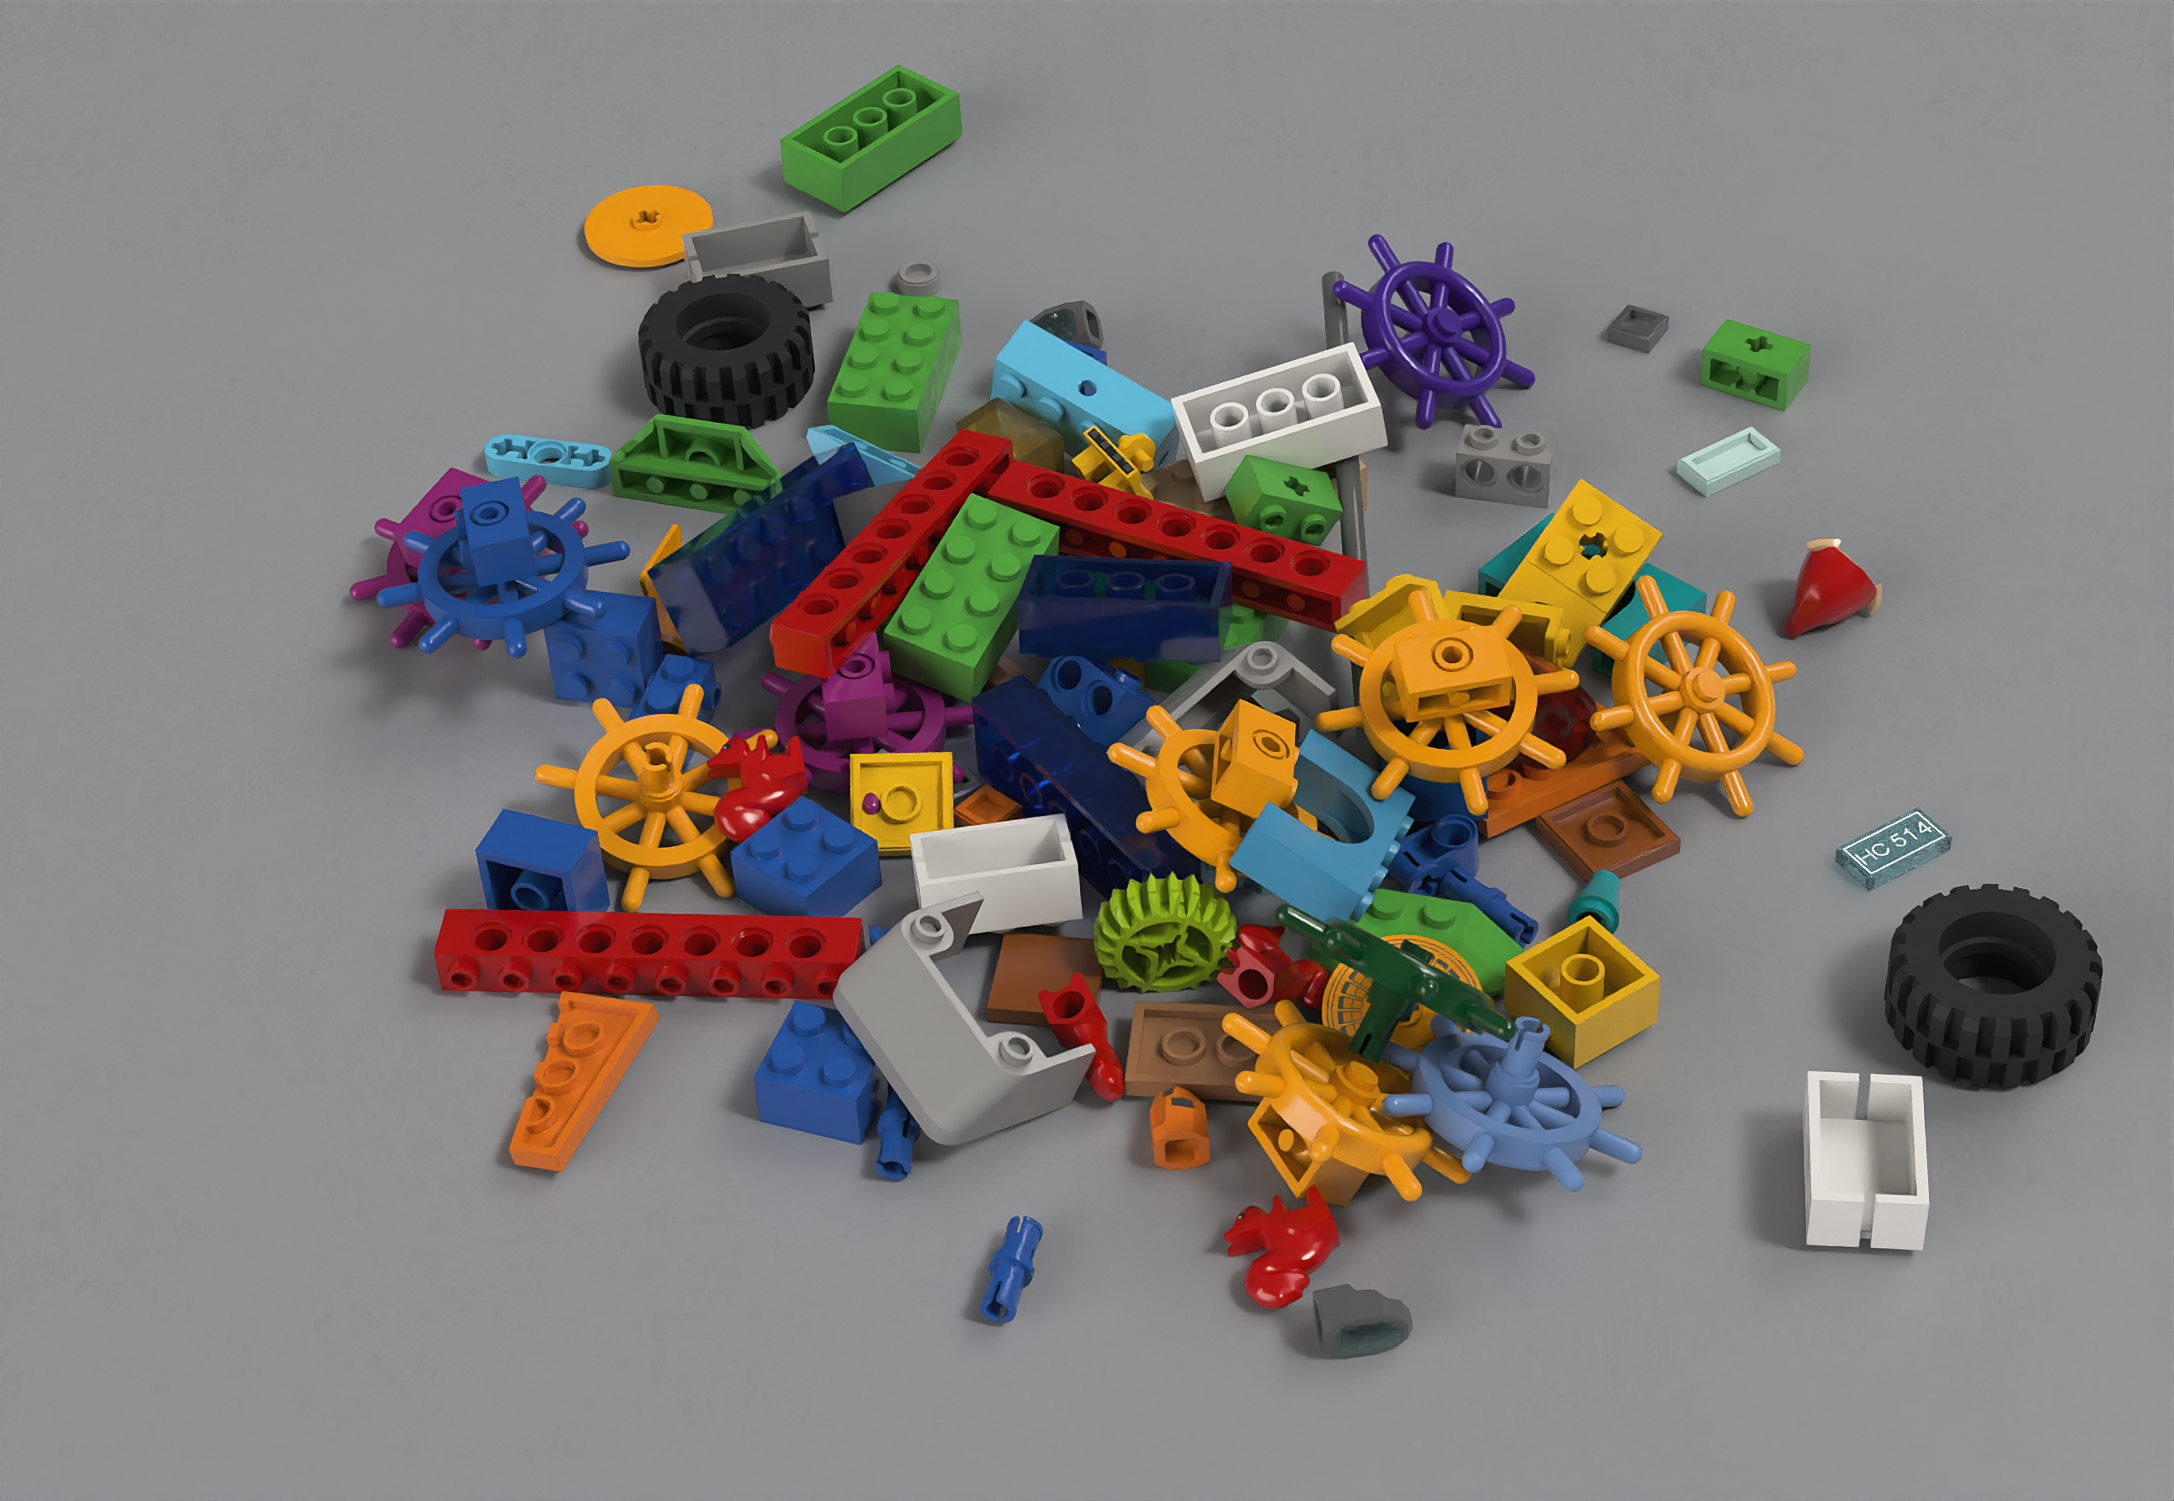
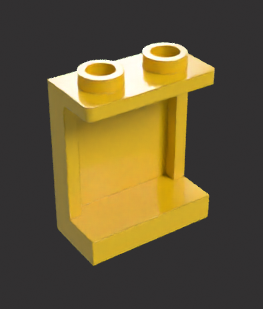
(1388, 612)
(1538, 630)

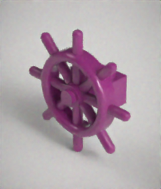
(432, 517)
(859, 718)

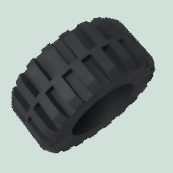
(727, 351)
(1981, 1032)

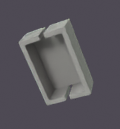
(774, 248)

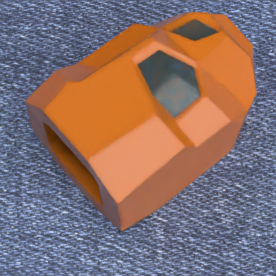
(1179, 1130)

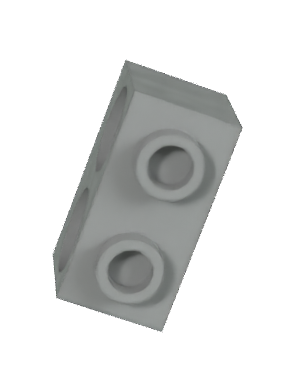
(1506, 466)

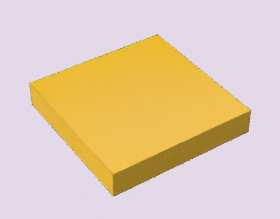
(912, 793)

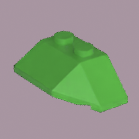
(691, 465)
(1444, 920)

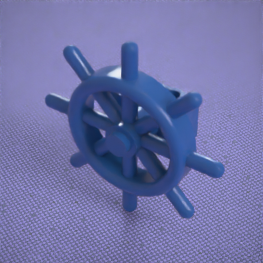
(499, 550)

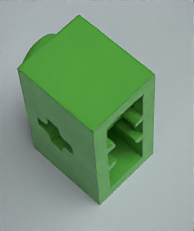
(1755, 364)
(1283, 500)

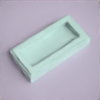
(1728, 461)

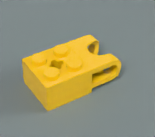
(1562, 577)

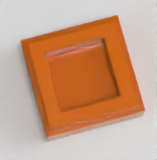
(986, 807)

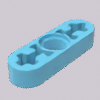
(520, 457)

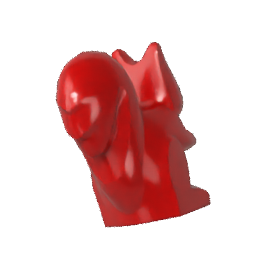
(767, 781)
(1268, 974)
(1079, 1021)
(1294, 1244)

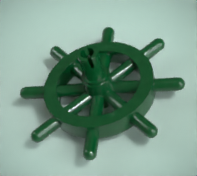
(1400, 982)

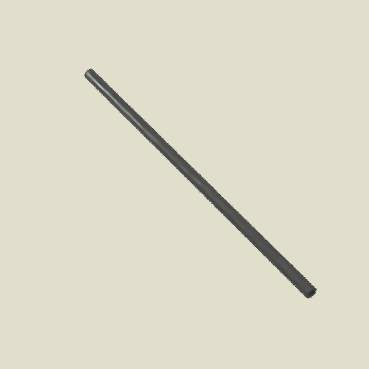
(1349, 494)

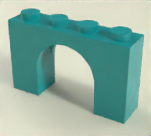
(1675, 592)

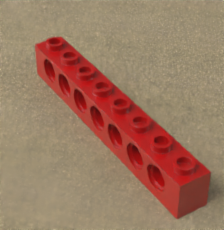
(885, 558)
(1266, 569)
(646, 953)

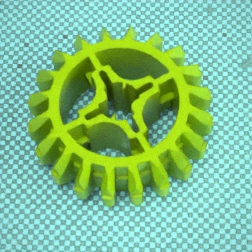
(1164, 934)

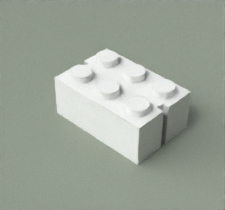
(1018, 867)
(1865, 1173)

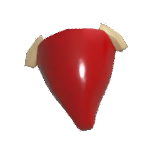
(1829, 589)

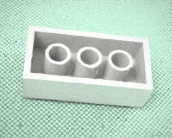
(1288, 414)

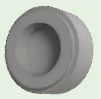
(919, 278)

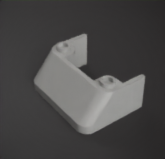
(1218, 686)
(932, 1046)

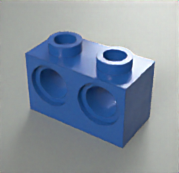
(1097, 695)

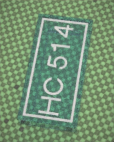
(1893, 849)

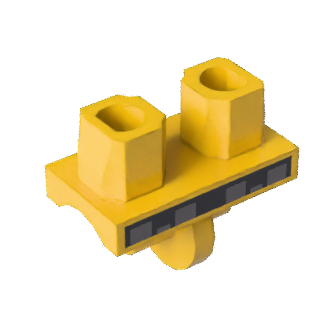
(1122, 463)

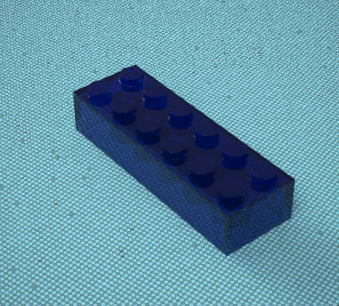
(759, 553)
(1055, 768)

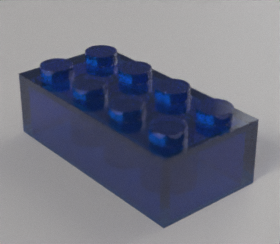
(1125, 608)

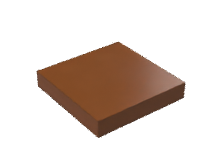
(1608, 832)
(1038, 963)

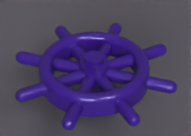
(1434, 334)

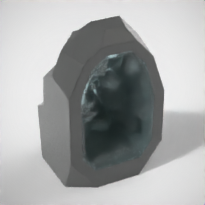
(1072, 322)
(1358, 1321)

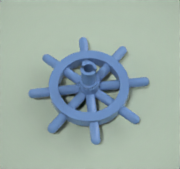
(1507, 1101)

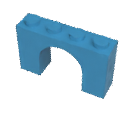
(1313, 870)

